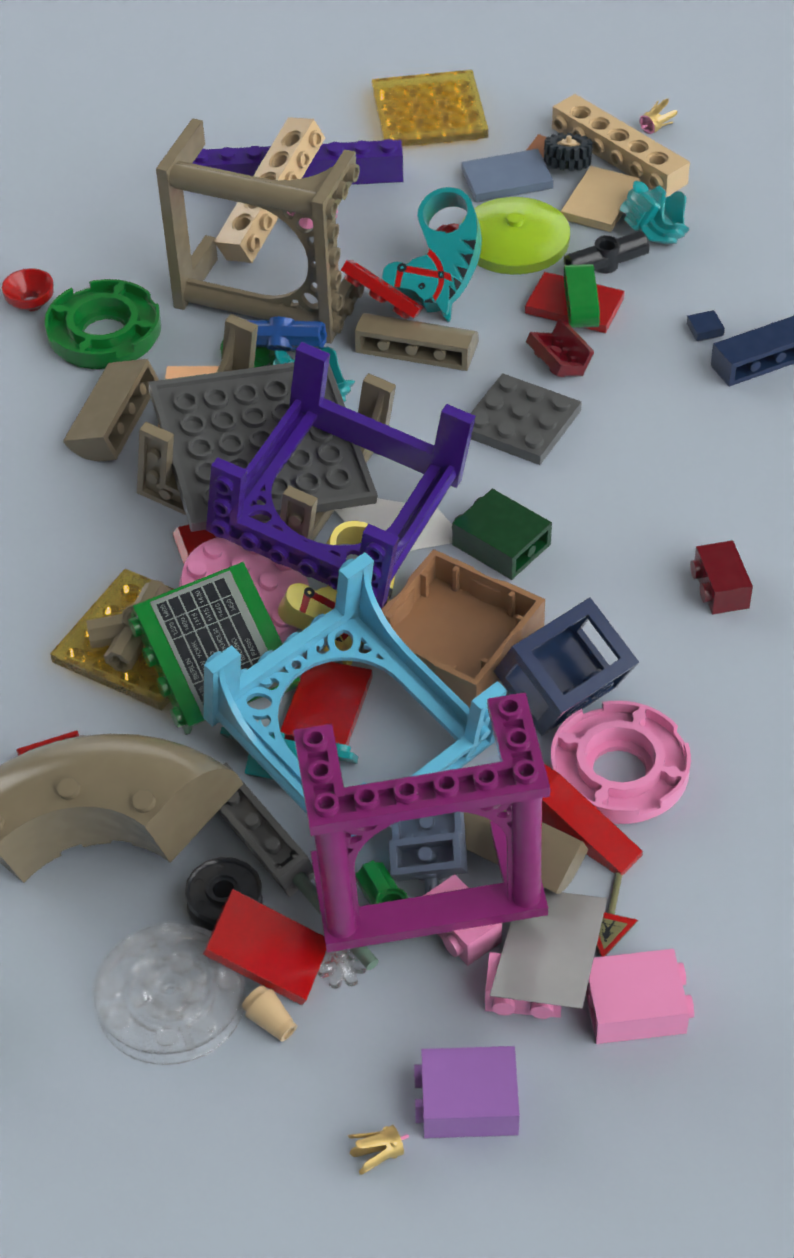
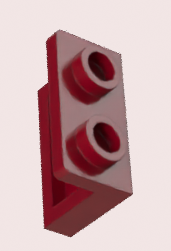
(561, 350)

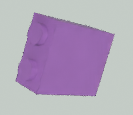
(468, 1092)

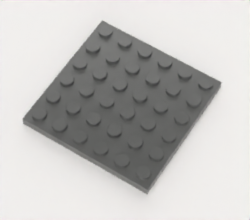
(232, 418)

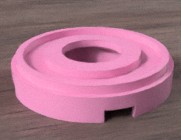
(629, 729)

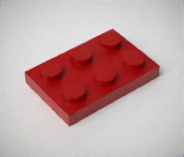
(381, 290)

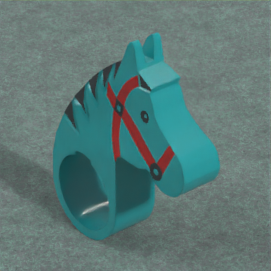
(452, 257)

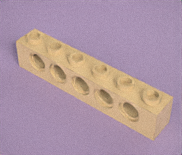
(622, 144)
(285, 160)

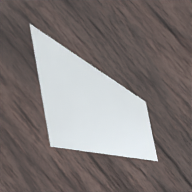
(384, 512)

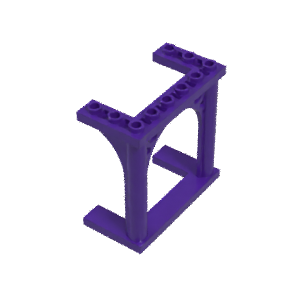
(237, 489)

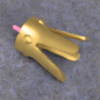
(653, 121)
(386, 1141)

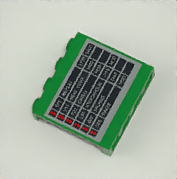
(194, 623)

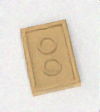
(598, 198)

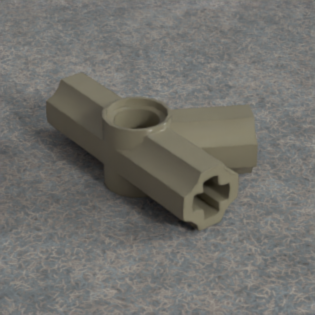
(116, 633)

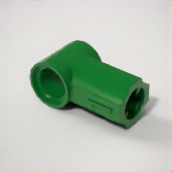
(378, 884)

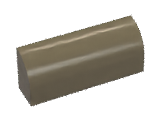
(415, 341)
(111, 410)
(559, 856)

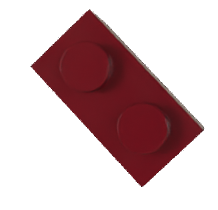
(721, 577)

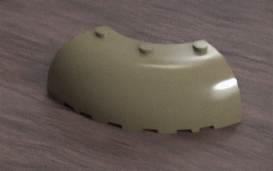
(106, 792)

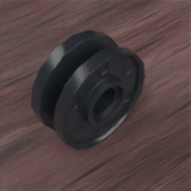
(214, 881)

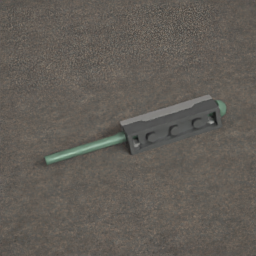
(277, 852)

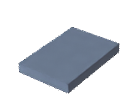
(507, 175)

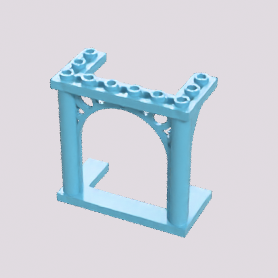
(359, 616)

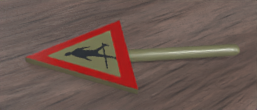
(613, 926)

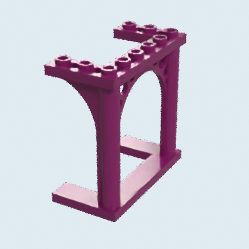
(366, 809)

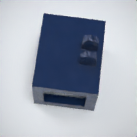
(563, 667)

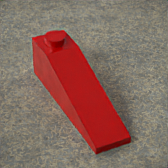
(579, 818)

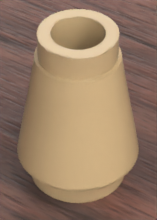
(268, 1012)

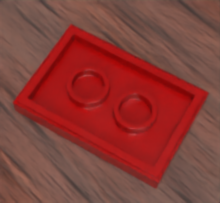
(549, 301)
(328, 695)
(266, 947)

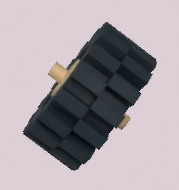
(568, 151)

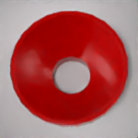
(27, 284)

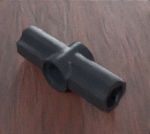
(610, 251)

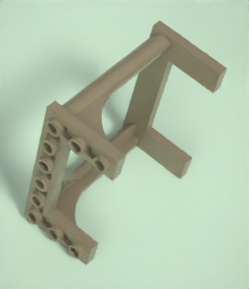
(307, 197)
(298, 508)

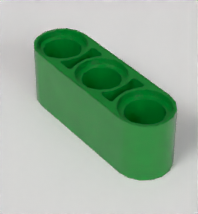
(581, 296)

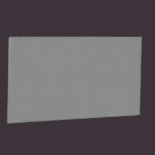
(551, 954)

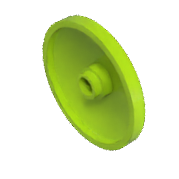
(521, 235)

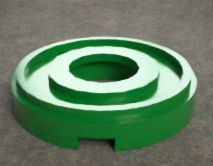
(105, 299)

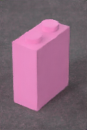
(638, 996)

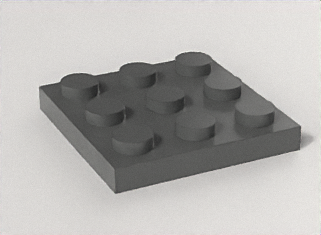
(523, 418)

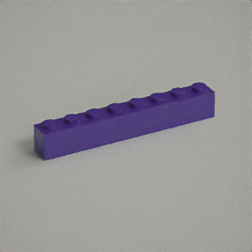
(376, 159)

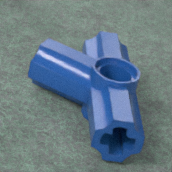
(288, 334)

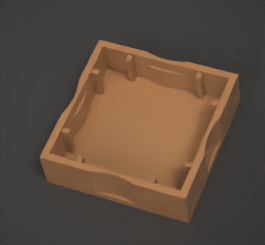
(462, 621)

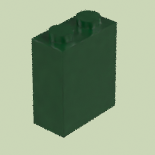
(501, 533)

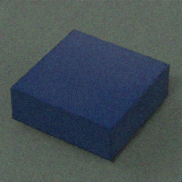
(705, 325)

